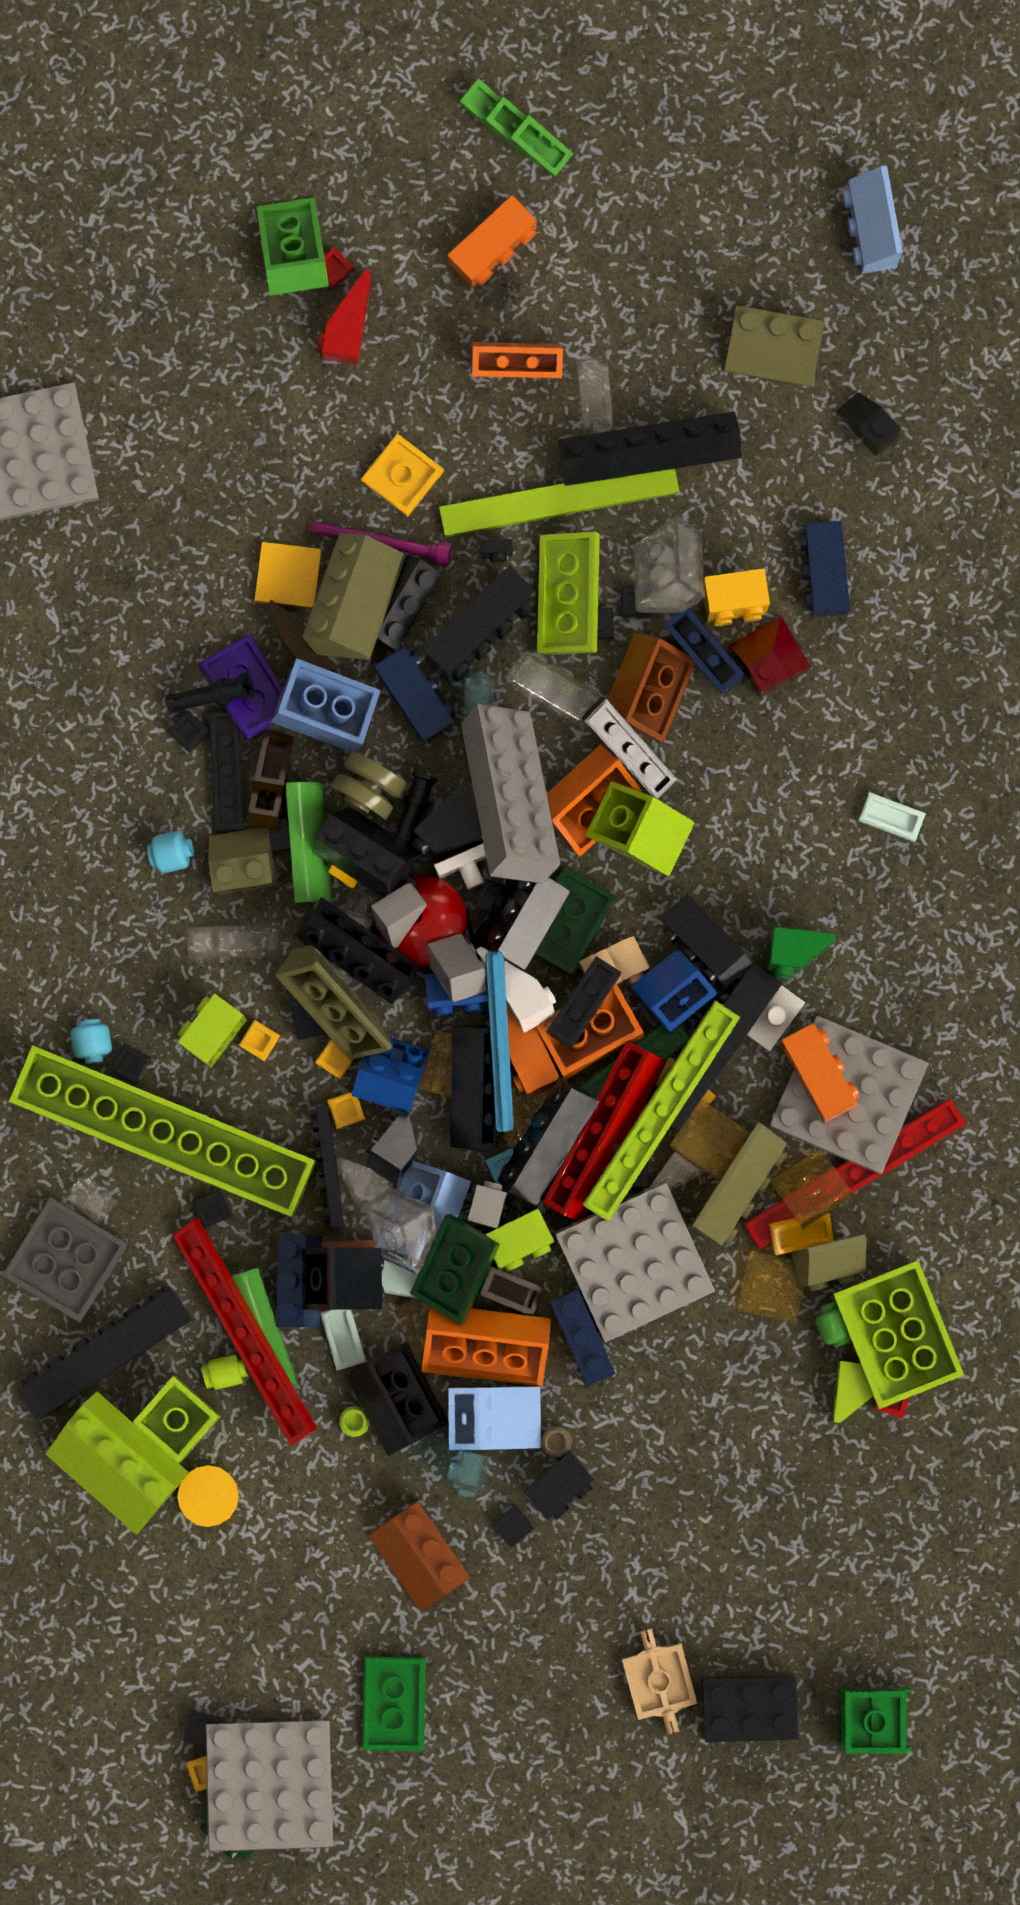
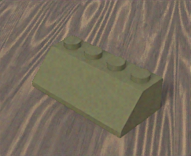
(353, 597)
(333, 1004)
(739, 1184)

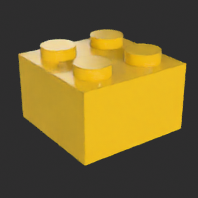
(736, 597)

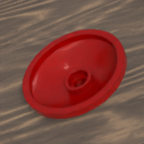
(440, 919)

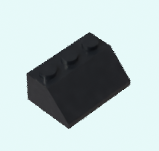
(365, 851)
(396, 1399)

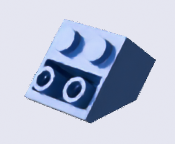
(674, 991)
(442, 1005)
(392, 1076)

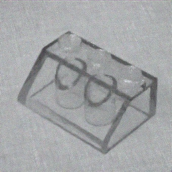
(669, 568)
(552, 688)

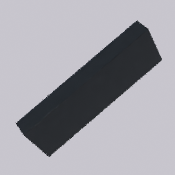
(584, 1002)

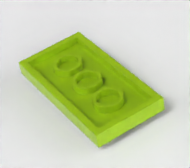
(568, 593)

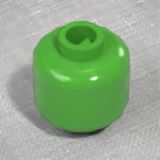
(832, 1326)

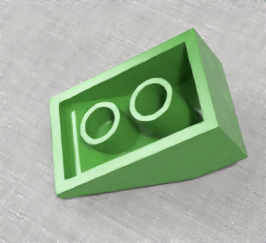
(292, 246)

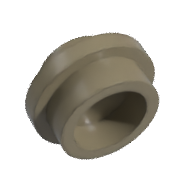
(556, 1442)

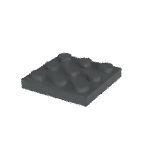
(65, 1260)

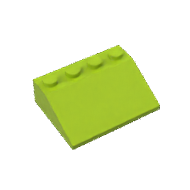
(898, 1334)
(116, 1462)

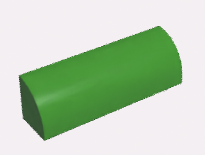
(305, 818)
(256, 1296)

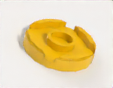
(208, 1496)

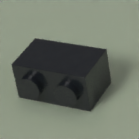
(559, 1486)

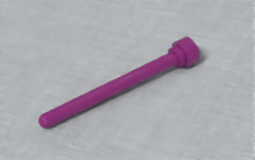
(438, 553)

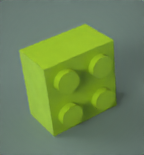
(211, 1029)
(520, 1239)
(176, 1419)

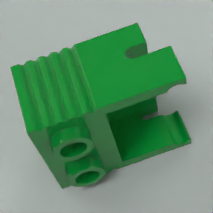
(872, 1720)

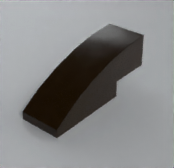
(291, 634)
(270, 780)
(511, 1291)

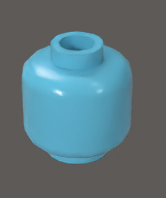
(170, 852)
(91, 1041)

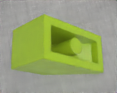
(850, 1390)

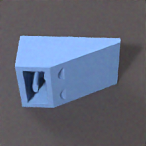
(494, 1418)

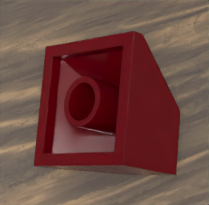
(770, 656)

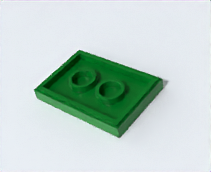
(394, 1703)

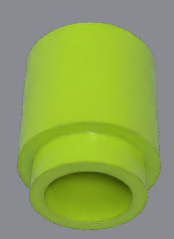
(224, 1372)

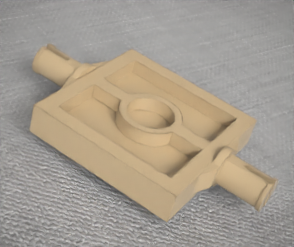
(659, 1681)

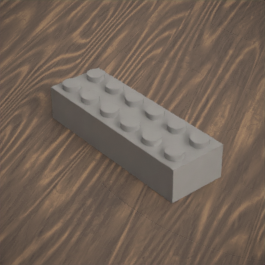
(510, 794)

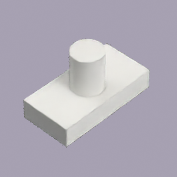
(466, 864)
(775, 1018)

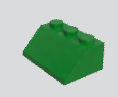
(793, 950)

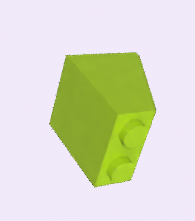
(640, 828)

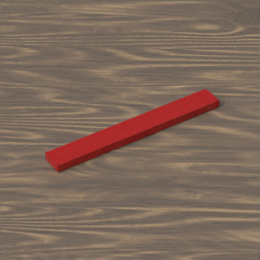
(910, 1141)
(244, 1332)

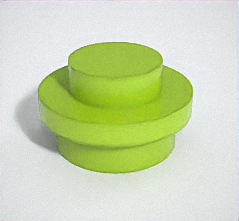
(354, 1421)

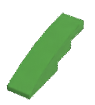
(515, 128)

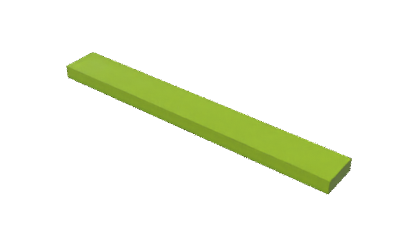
(554, 502)
(661, 1111)

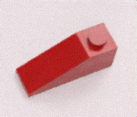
(346, 326)

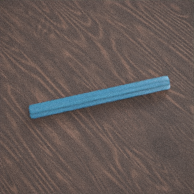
(499, 1041)

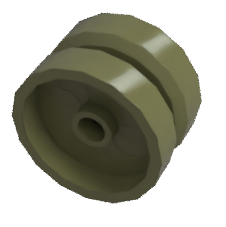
(366, 790)

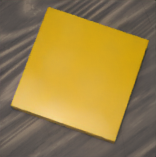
(402, 475)
(288, 575)

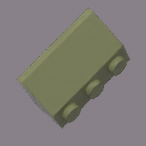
(774, 346)

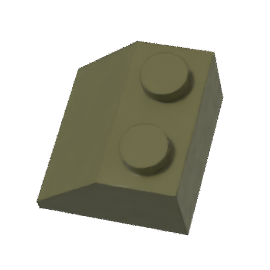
(241, 861)
(830, 1262)

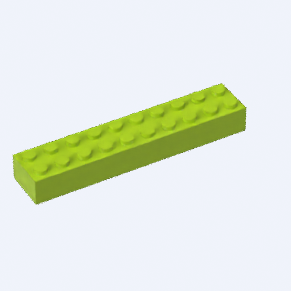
(162, 1131)

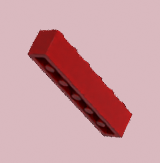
(606, 1129)

